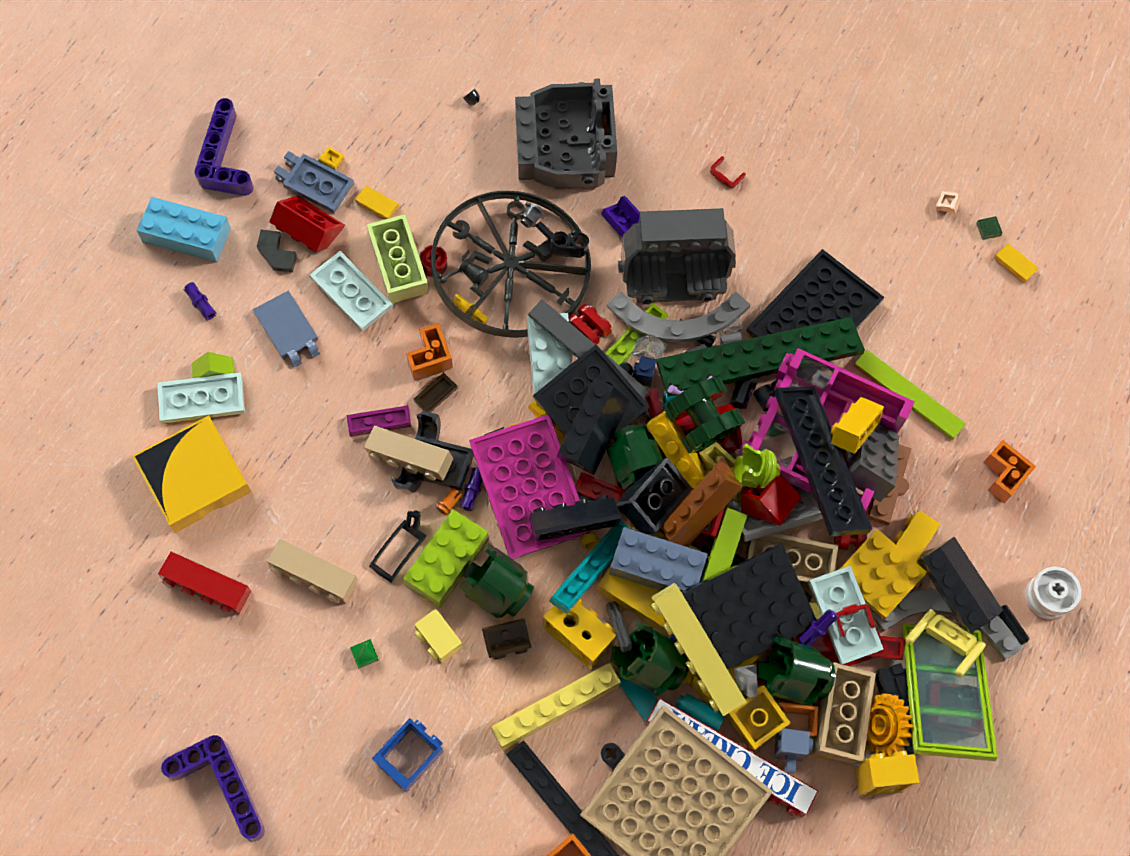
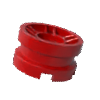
(441, 260)

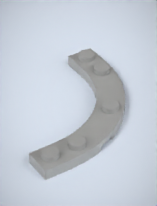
(681, 330)
(923, 600)

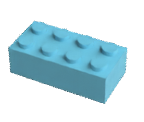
(184, 229)

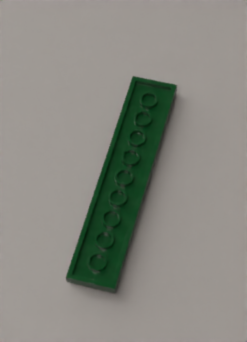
(759, 355)

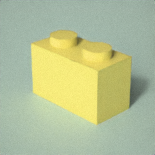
(438, 636)

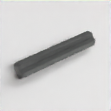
(619, 626)

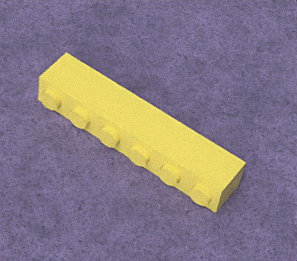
(698, 649)
(555, 706)

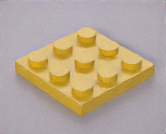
(883, 573)

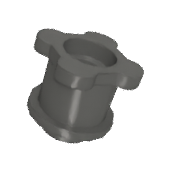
(531, 215)

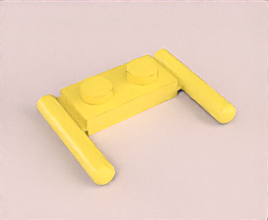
(951, 636)

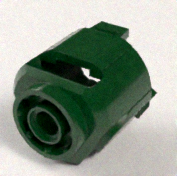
(633, 454)
(498, 584)
(651, 662)
(797, 672)

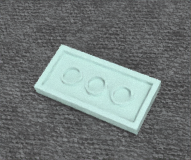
(351, 291)
(546, 354)
(201, 397)
(838, 591)

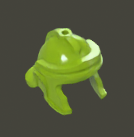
(756, 467)

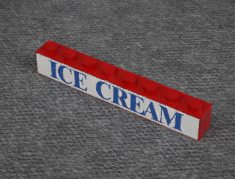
(786, 789)

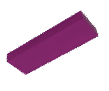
(387, 419)

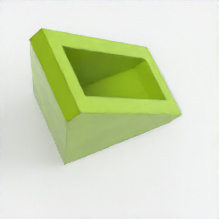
(212, 364)

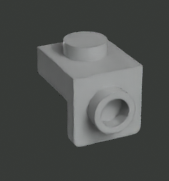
(746, 680)

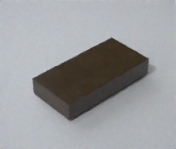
(435, 393)

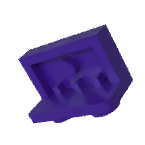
(621, 215)

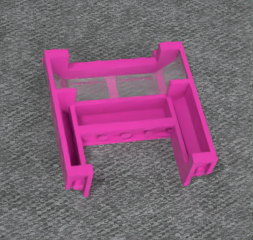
(837, 392)

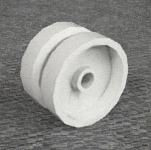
(1053, 593)

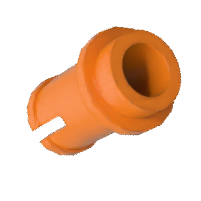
(446, 505)

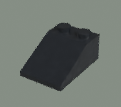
(654, 497)

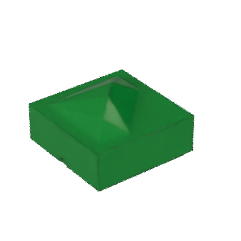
(364, 653)

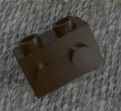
(506, 639)

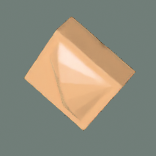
(948, 202)

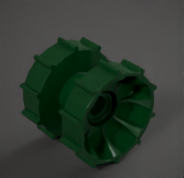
(699, 405)

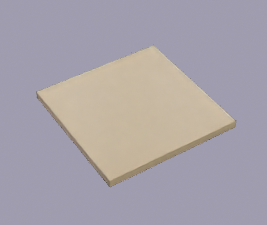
(675, 794)

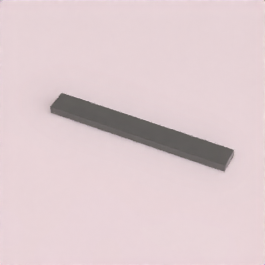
(574, 340)

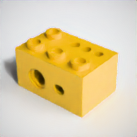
(587, 639)

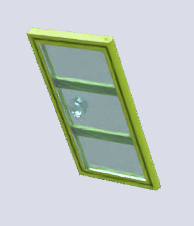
(947, 710)

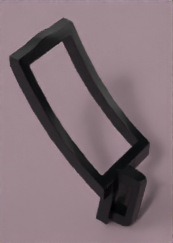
(413, 530)

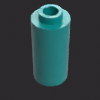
(700, 711)

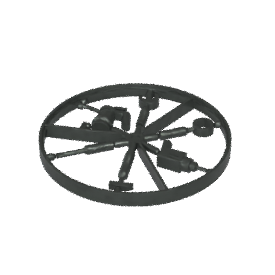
(479, 275)

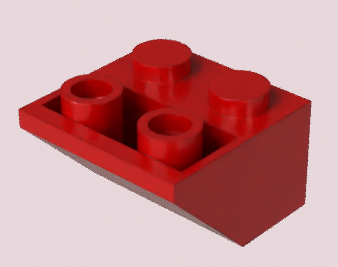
(770, 503)

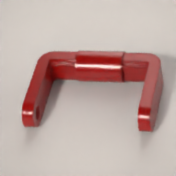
(723, 179)
(851, 609)

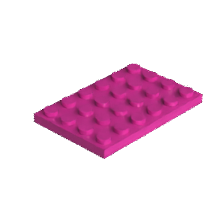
(524, 475)

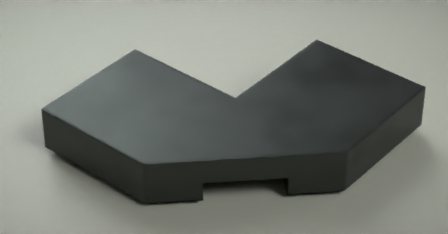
(268, 247)

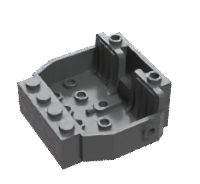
(566, 115)
(677, 256)

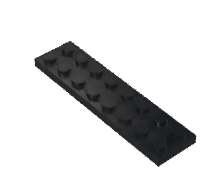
(822, 461)

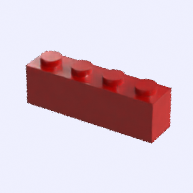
(204, 582)

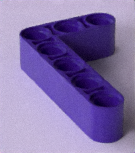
(217, 151)
(225, 779)

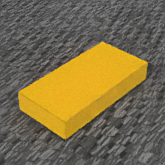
(377, 202)
(1016, 263)

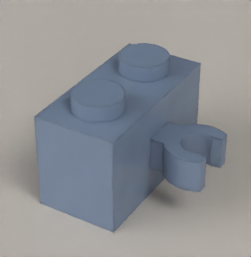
(792, 747)

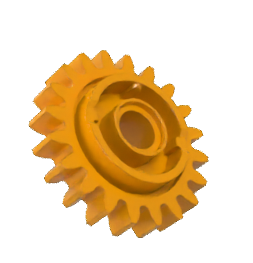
(888, 725)

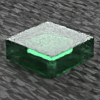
(989, 228)

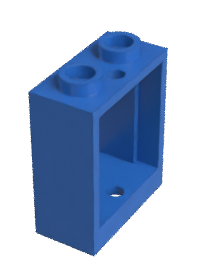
(391, 771)

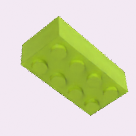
(446, 558)

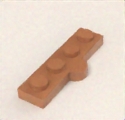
(883, 510)

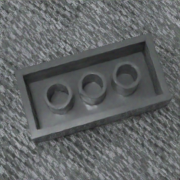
(876, 462)

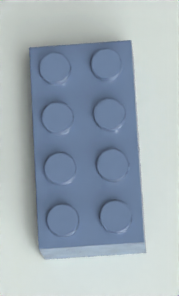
(656, 561)

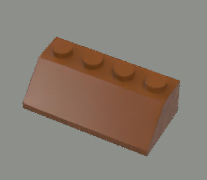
(702, 504)

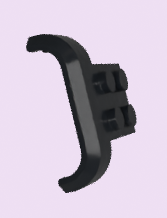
(428, 432)

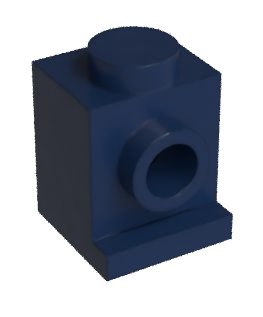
(644, 370)

